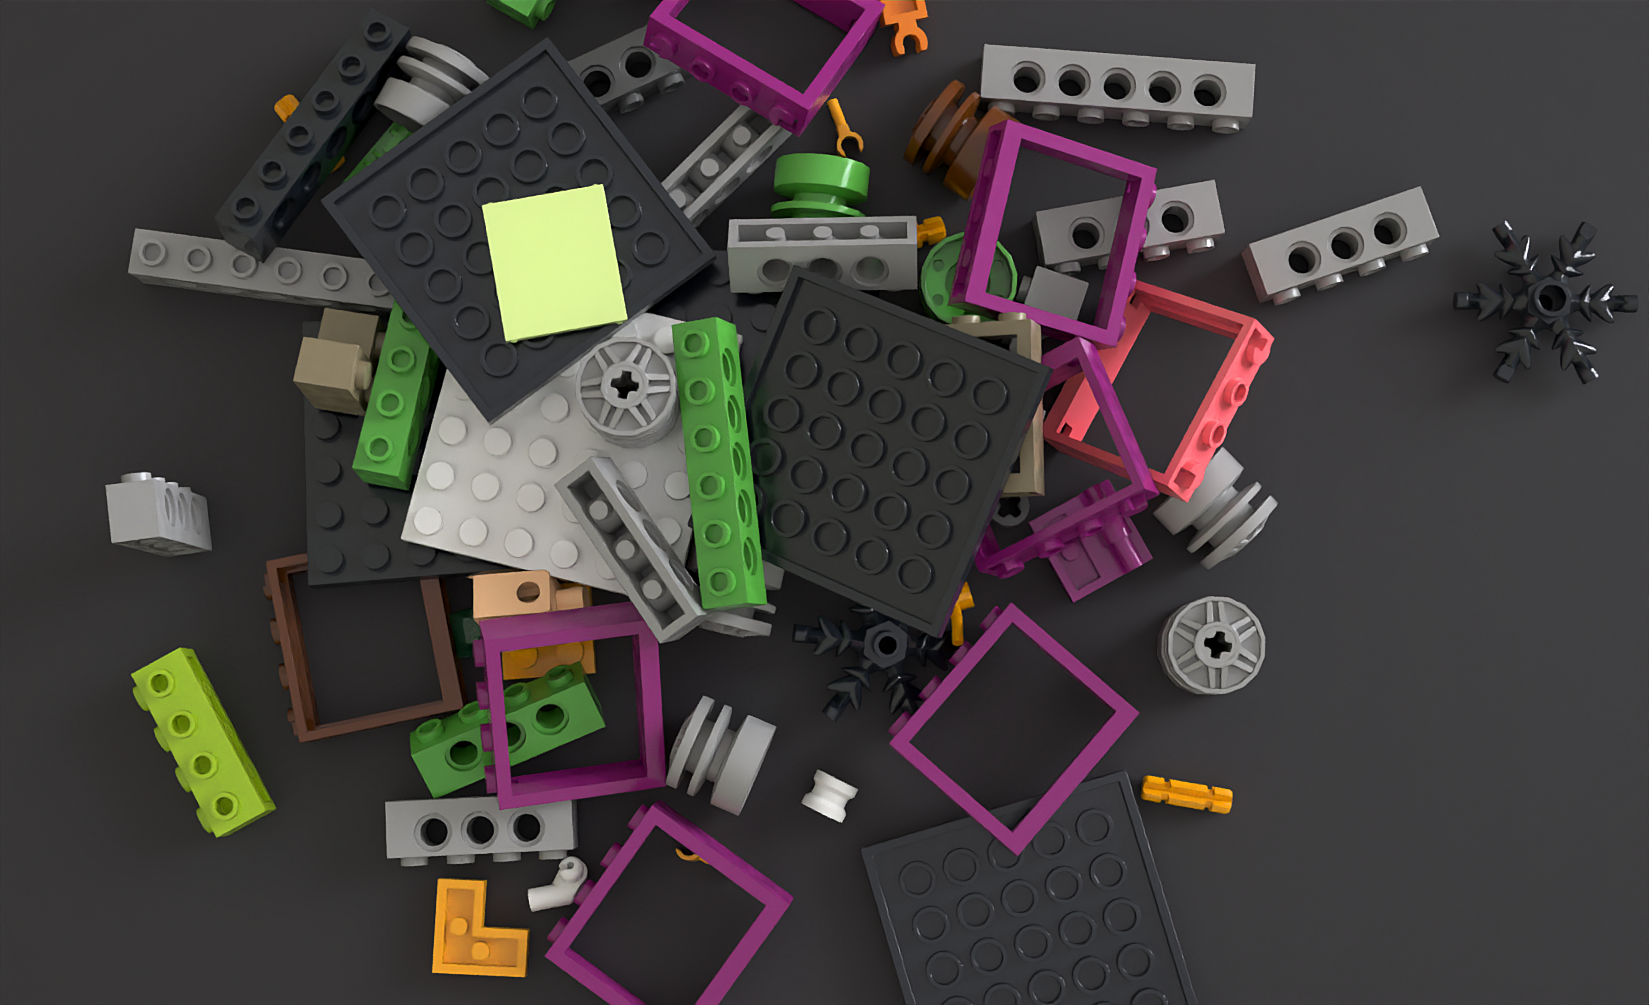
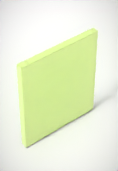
(554, 263)

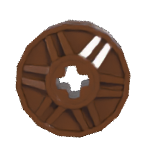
(953, 138)

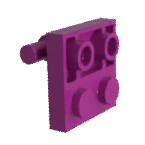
(1097, 559)

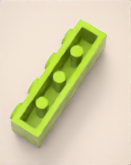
(202, 742)

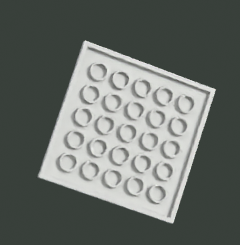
(494, 489)

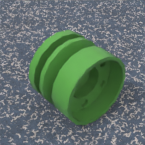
(819, 186)
(939, 272)

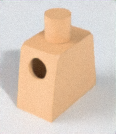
(523, 594)

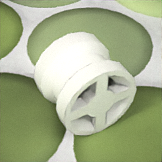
(829, 796)

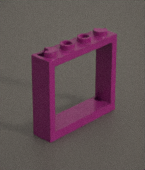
(750, 84)
(986, 219)
(1068, 361)
(562, 628)
(964, 661)
(615, 862)

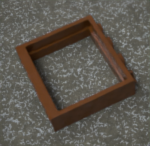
(295, 670)

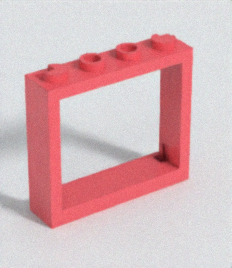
(1208, 429)

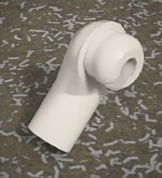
(564, 888)

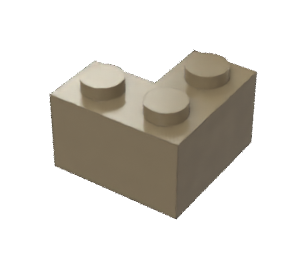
(342, 363)

